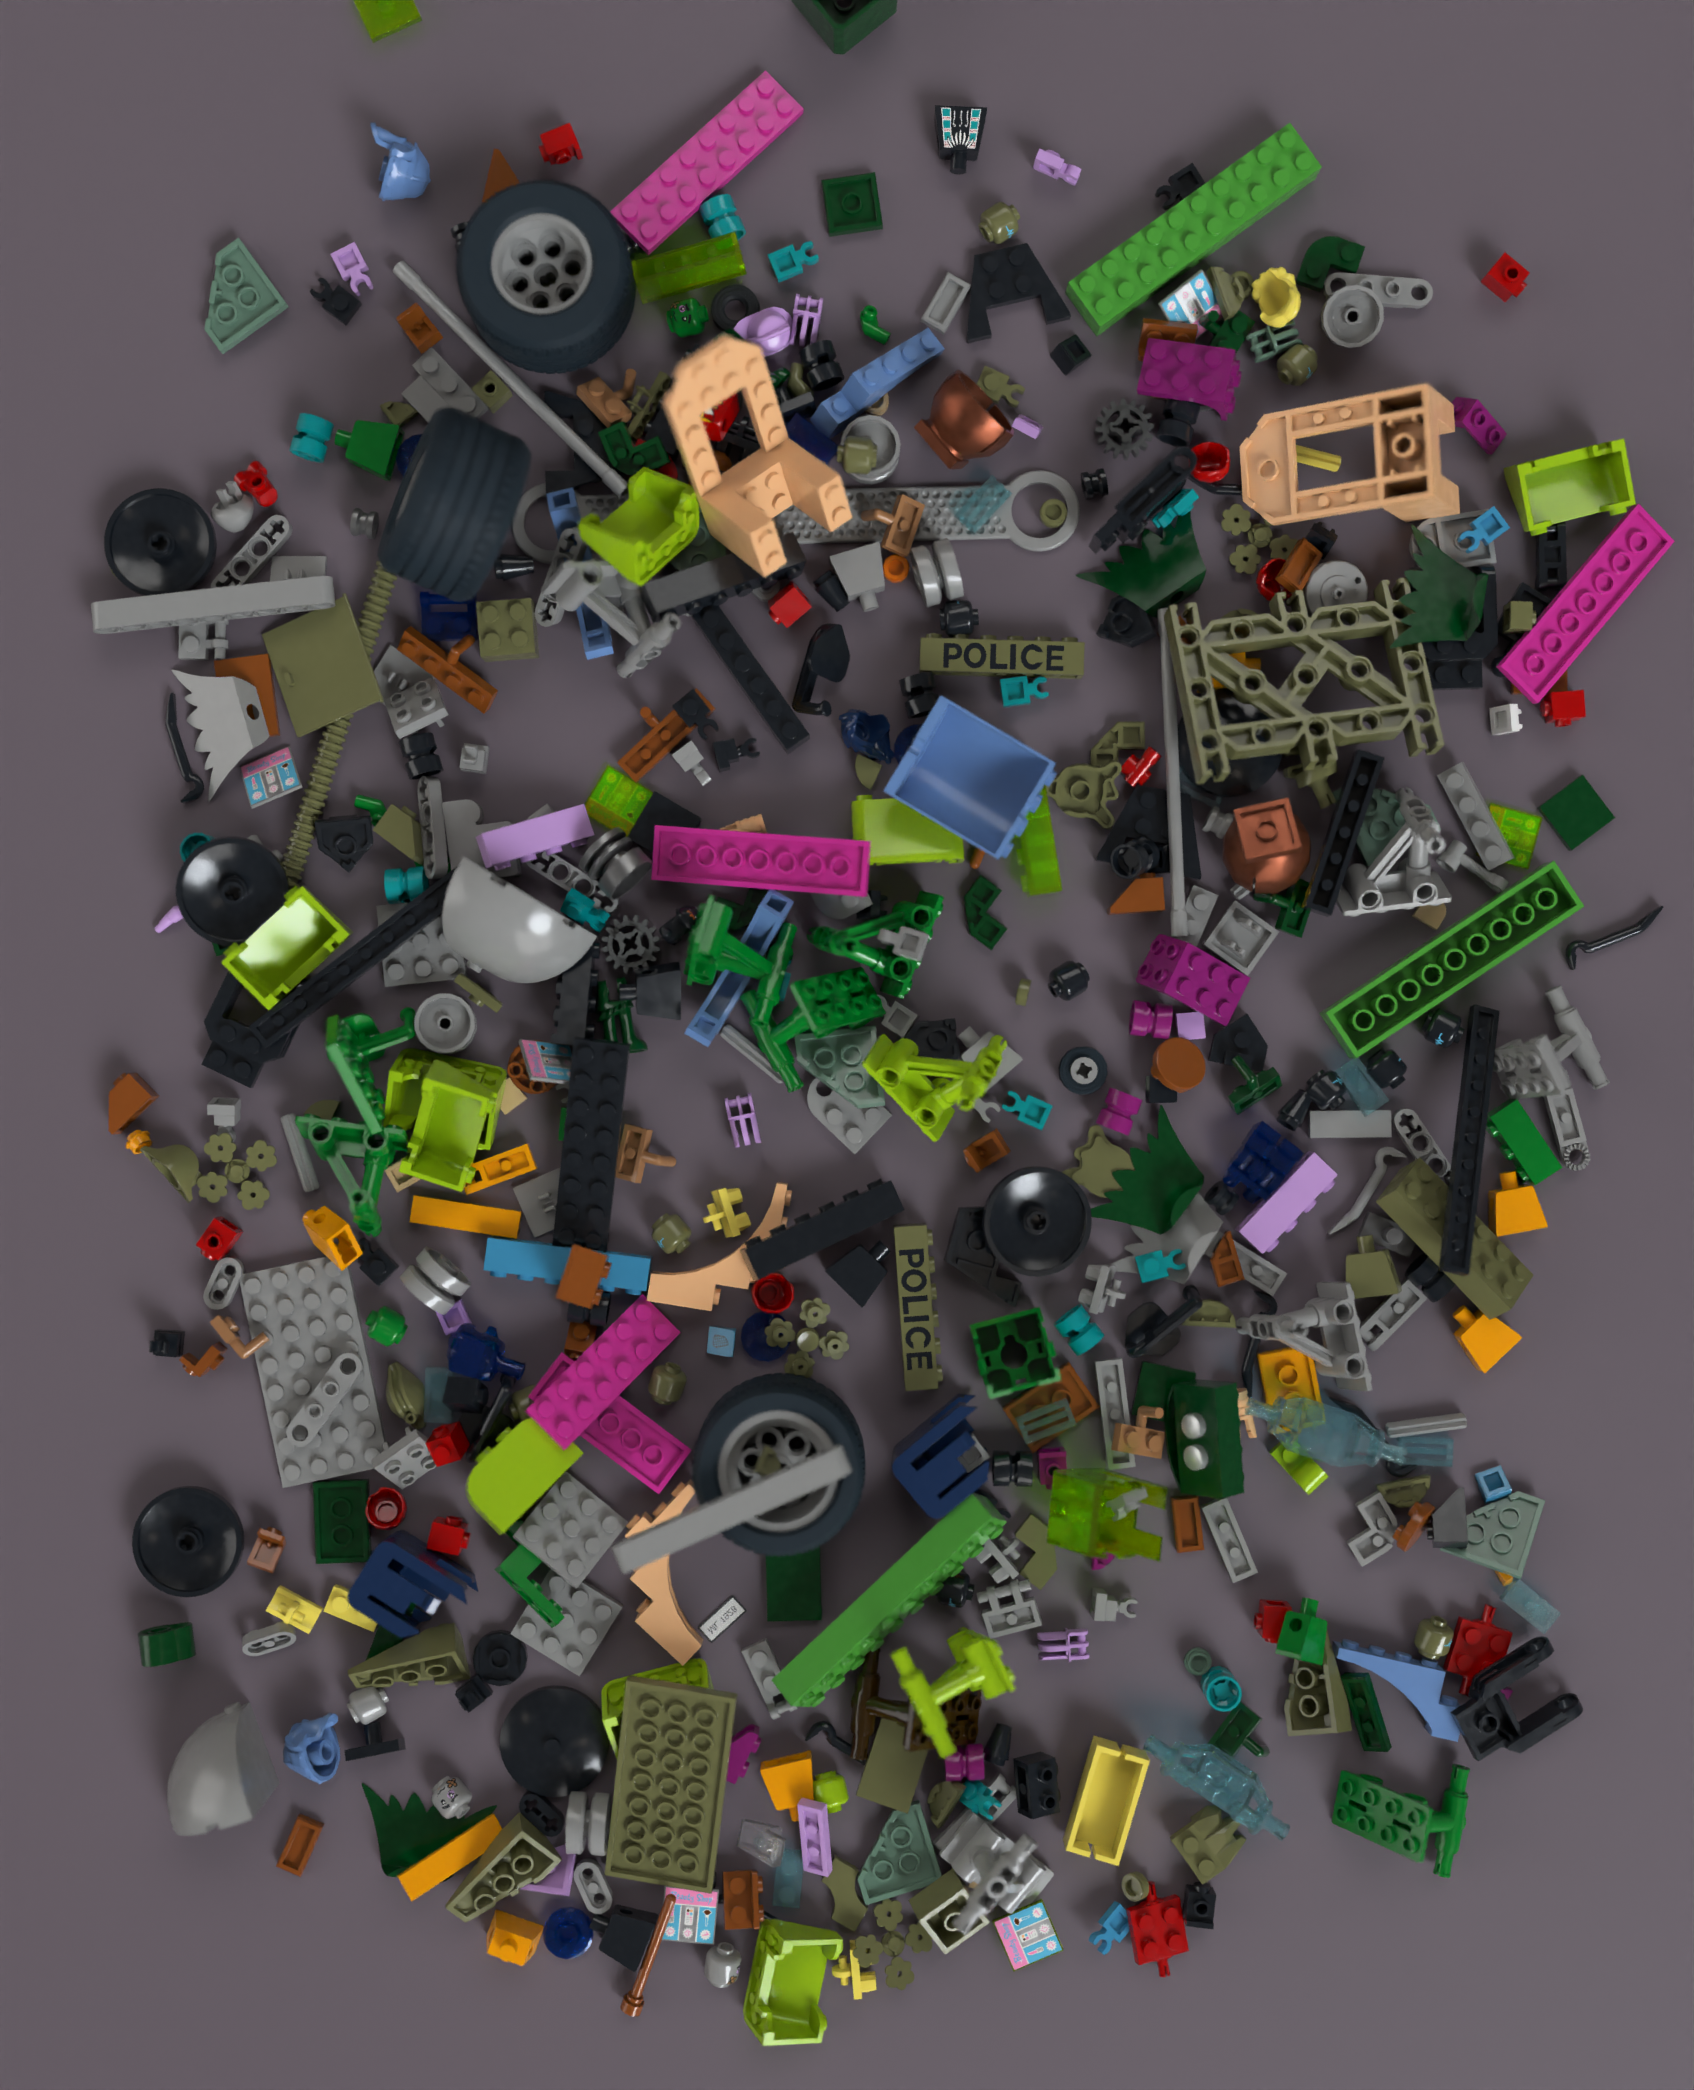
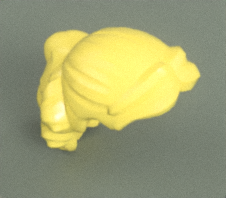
(1276, 296)

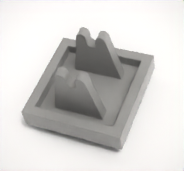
(416, 708)
(1240, 938)
(405, 1459)

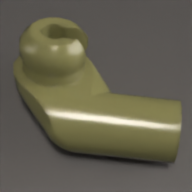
(795, 383)

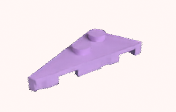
(559, 1879)

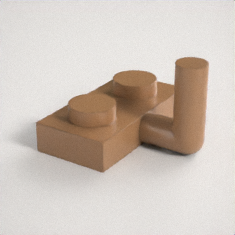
(606, 403)
(900, 524)
(634, 1154)
(227, 1330)
(1138, 1438)

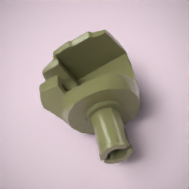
(1313, 778)

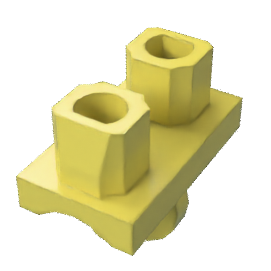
(722, 1212)
(294, 1609)
(861, 1981)

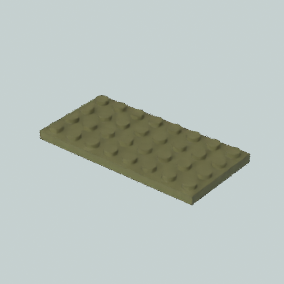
(670, 1783)

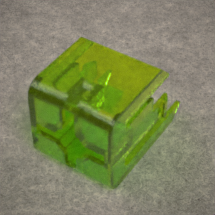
(1085, 1524)

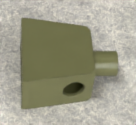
(1371, 1270)

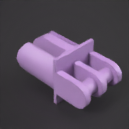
(806, 318)
(739, 1102)
(1058, 1644)

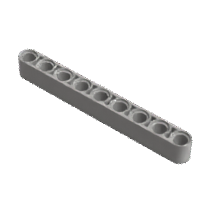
(212, 604)
(731, 1508)

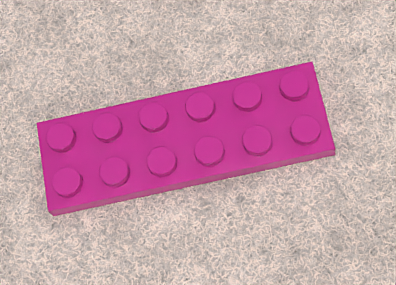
(602, 1372)
(627, 1436)

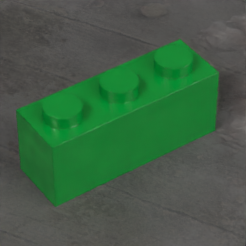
(1521, 1142)

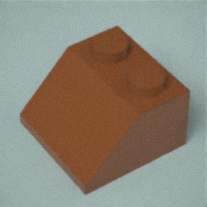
(583, 1277)

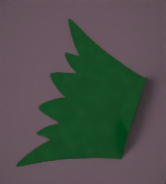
(1160, 573)
(1446, 600)
(1158, 1188)
(412, 1833)

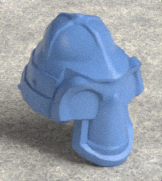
(405, 170)
(313, 1748)

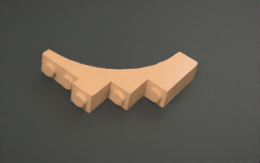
(698, 1287)
(662, 1615)

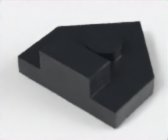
(1126, 623)
(345, 838)
(936, 1039)
(1239, 1039)

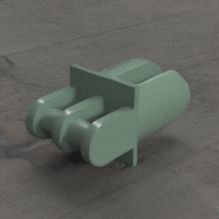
(1272, 341)

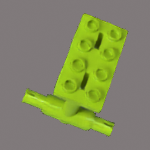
(927, 1101)
(975, 1668)

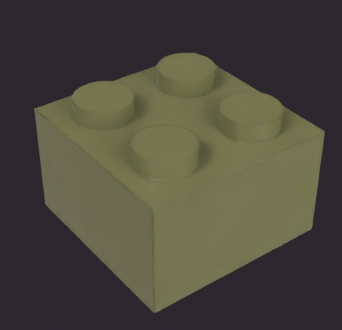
(507, 630)
(940, 1905)

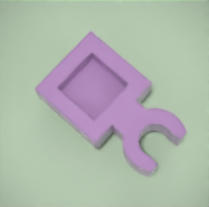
(1053, 165)
(352, 265)

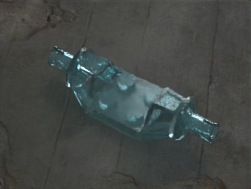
(1325, 1432)
(1220, 1781)

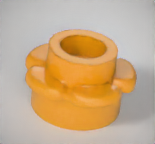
(137, 1140)

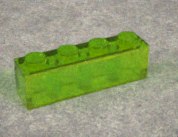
(688, 268)
(1039, 853)

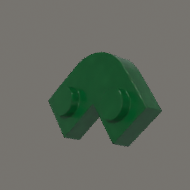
(1326, 254)
(627, 456)

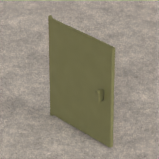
(324, 664)

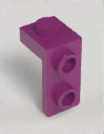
(1478, 422)

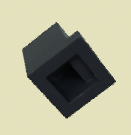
(1198, 1916)

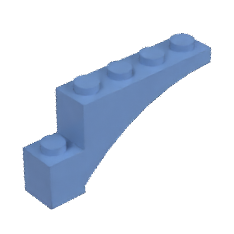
(874, 381)
(1417, 1679)

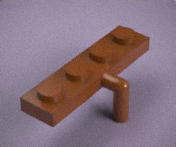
(447, 668)
(658, 742)

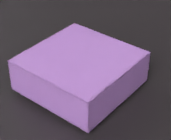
(1027, 426)
(1190, 1025)
(454, 1318)

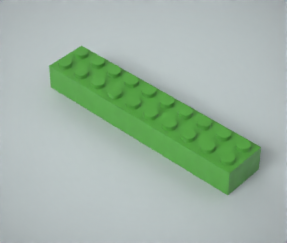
(1193, 229)
(1451, 959)
(889, 1601)

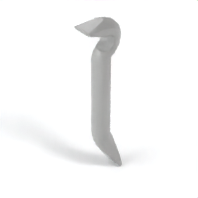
(1368, 1190)

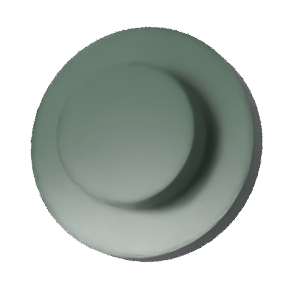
(1197, 1661)

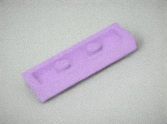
(815, 1837)

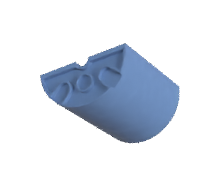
(971, 778)

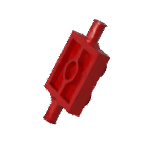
(1476, 1646)
(1157, 1930)

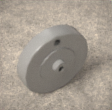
(1334, 584)

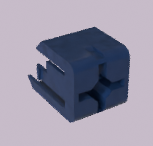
(929, 1462)
(398, 1575)

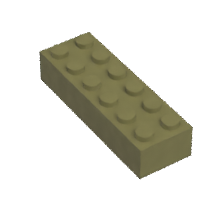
(1418, 1205)

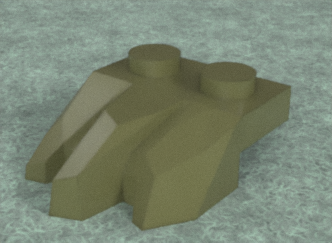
(1208, 1842)

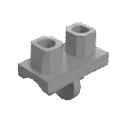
(1097, 1299)
(1004, 1566)

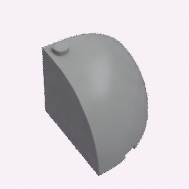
(508, 929)
(220, 1773)

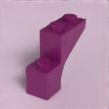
(741, 1746)

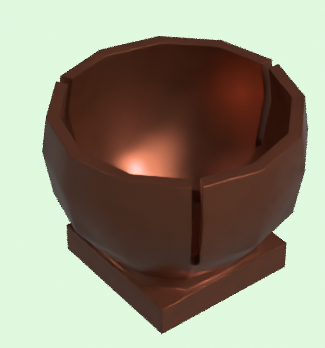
(961, 425)
(1267, 845)

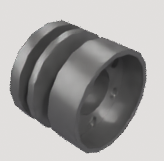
(613, 861)

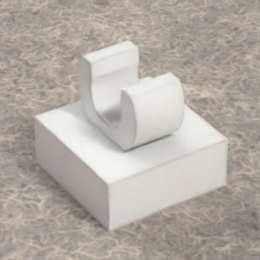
(1505, 719)

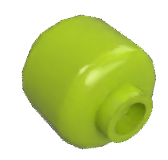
(830, 1789)

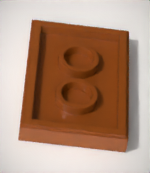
(258, 672)
(1036, 1397)

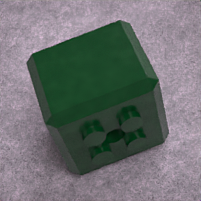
(845, 26)

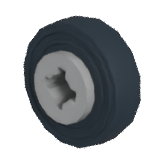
(1074, 1073)

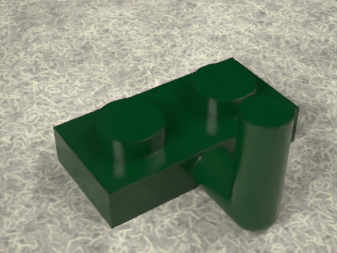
(1230, 332)
(1291, 916)
(1257, 1086)
(1236, 1732)

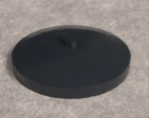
(160, 542)
(1245, 773)
(230, 889)
(1037, 1221)
(188, 1541)
(554, 1741)

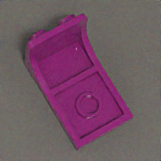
(1191, 374)
(1193, 978)

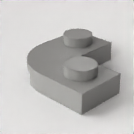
(840, 905)
(1381, 1527)

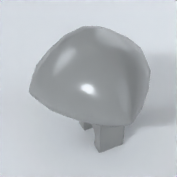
(233, 509)

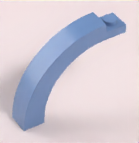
(594, 630)
(731, 985)

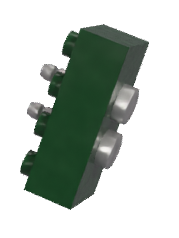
(1206, 1439)

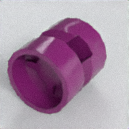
(1150, 1019)
(1119, 1111)
(965, 1763)

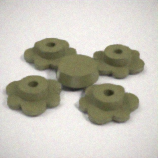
(1258, 536)
(236, 1171)
(807, 1338)
(892, 1944)

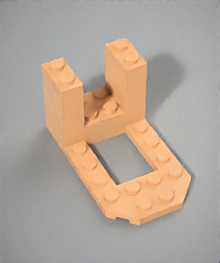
(1406, 457)
(778, 475)

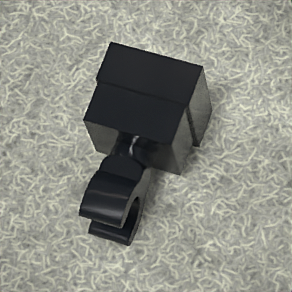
(727, 752)
(167, 1343)
(473, 1693)

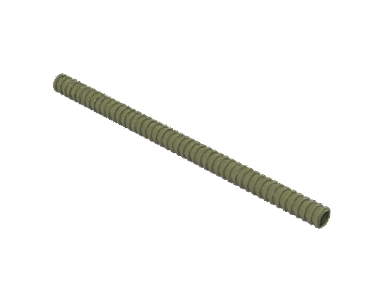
(333, 737)

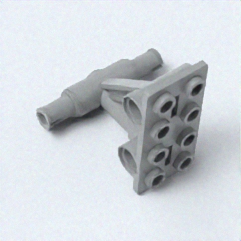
(604, 592)
(1413, 883)
(1536, 1065)
(1340, 1331)
(998, 1865)

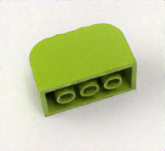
(516, 1473)

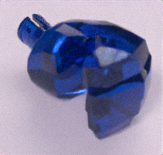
(480, 1354)

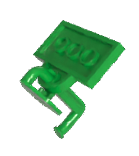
(352, 1045)

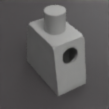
(860, 574)
(975, 1044)

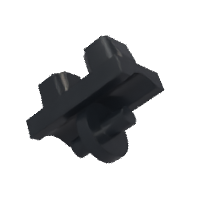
(748, 444)

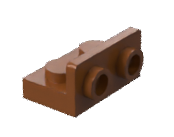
(1165, 331)
(741, 1899)

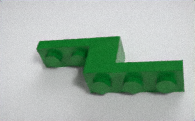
(517, 1568)

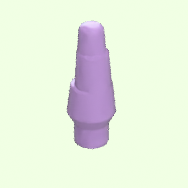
(172, 916)

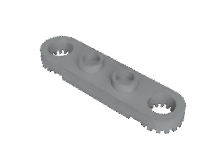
(1392, 291)
(1567, 1127)
(324, 1399)

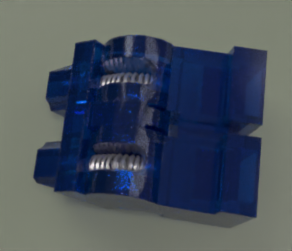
(1261, 1162)

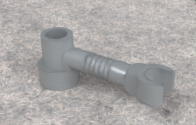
(1454, 856)

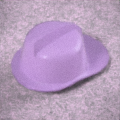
(767, 329)

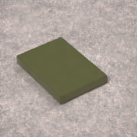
(890, 1770)

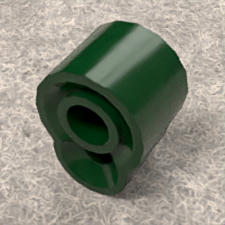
(166, 1644)

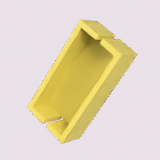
(1106, 1800)

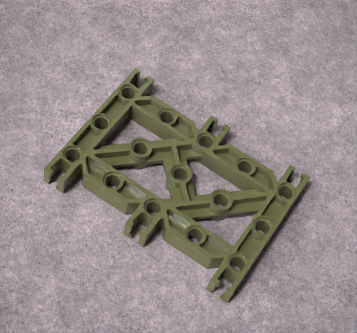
(1290, 723)

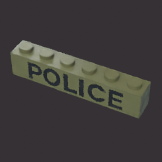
(1002, 657)
(915, 1306)

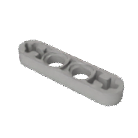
(247, 553)
(546, 600)
(432, 827)
(571, 880)
(1431, 1150)

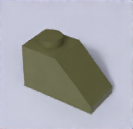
(402, 831)

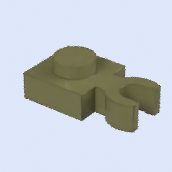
(996, 386)

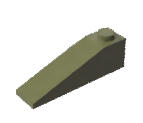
(429, 1655)
(1317, 1698)
(511, 1861)

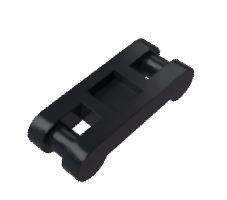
(1551, 556)

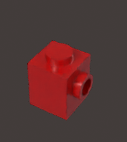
(1506, 278)
(788, 605)
(1563, 707)
(218, 1239)
(447, 1443)
(448, 1535)
(1271, 1619)

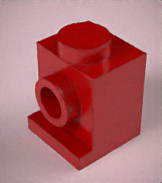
(559, 145)

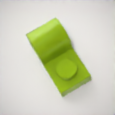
(1300, 1468)

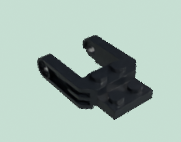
(1144, 501)
(1459, 663)
(234, 1046)
(1487, 1717)

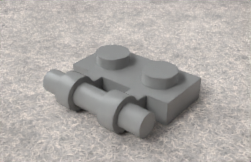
(195, 641)
(1013, 1616)

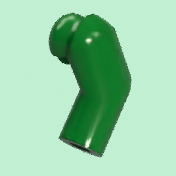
(870, 325)
(374, 806)

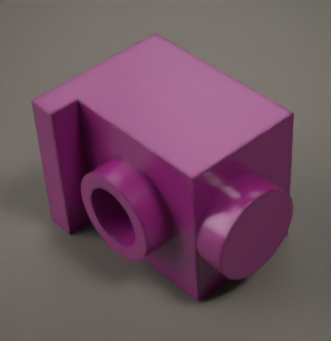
(1047, 1458)

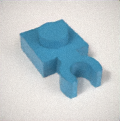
(1486, 528)
(1114, 1926)

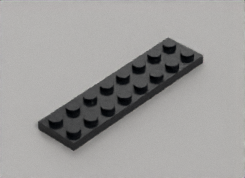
(591, 1143)

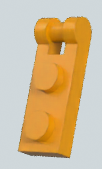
(502, 1167)

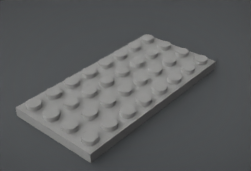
(310, 1321)

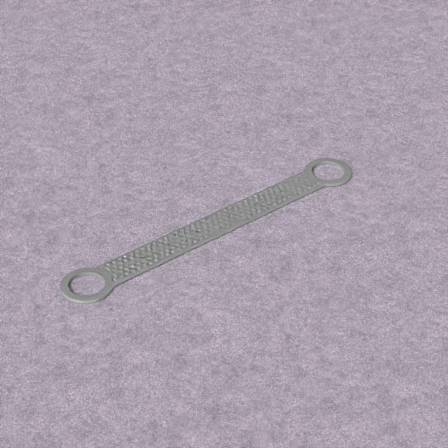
(935, 523)

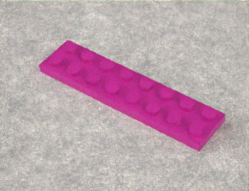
(707, 162)
(1585, 603)
(761, 860)

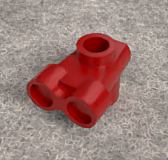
(257, 484)
(1138, 769)

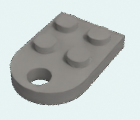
(1444, 534)
(843, 1119)

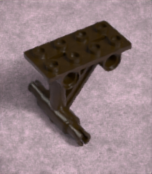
(959, 1711)

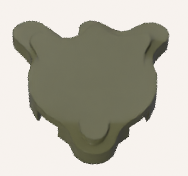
(1085, 789)
(1098, 1162)

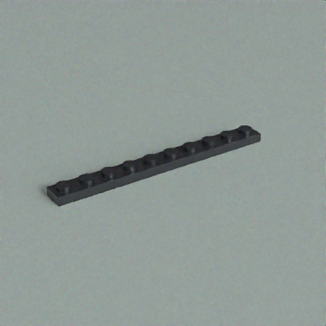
(352, 964)
(1469, 1141)

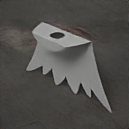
(224, 720)
(1190, 1233)

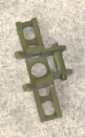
(655, 393)

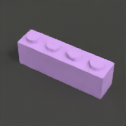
(535, 836)
(1287, 1202)

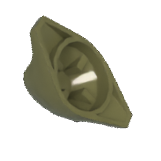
(177, 1165)
(405, 1395)

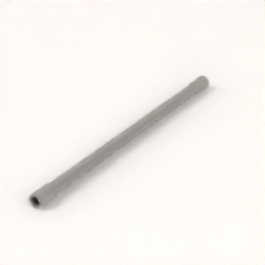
(415, 283)
(1178, 913)

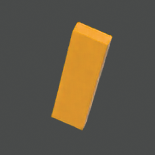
(465, 1216)
(449, 1857)

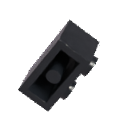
(1036, 1785)

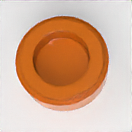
(895, 568)

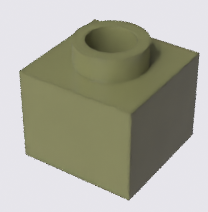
(495, 399)
(1518, 617)

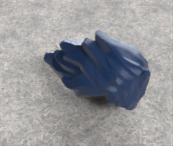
(867, 734)

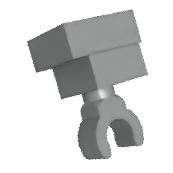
(474, 758)
(689, 758)
(226, 1114)
(1105, 1606)

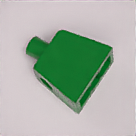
(372, 446)
(1303, 1634)

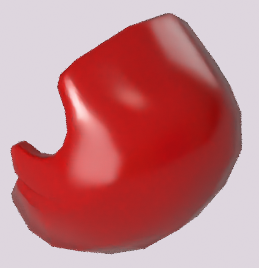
(1212, 461)
(1266, 580)
(772, 1293)
(386, 1508)

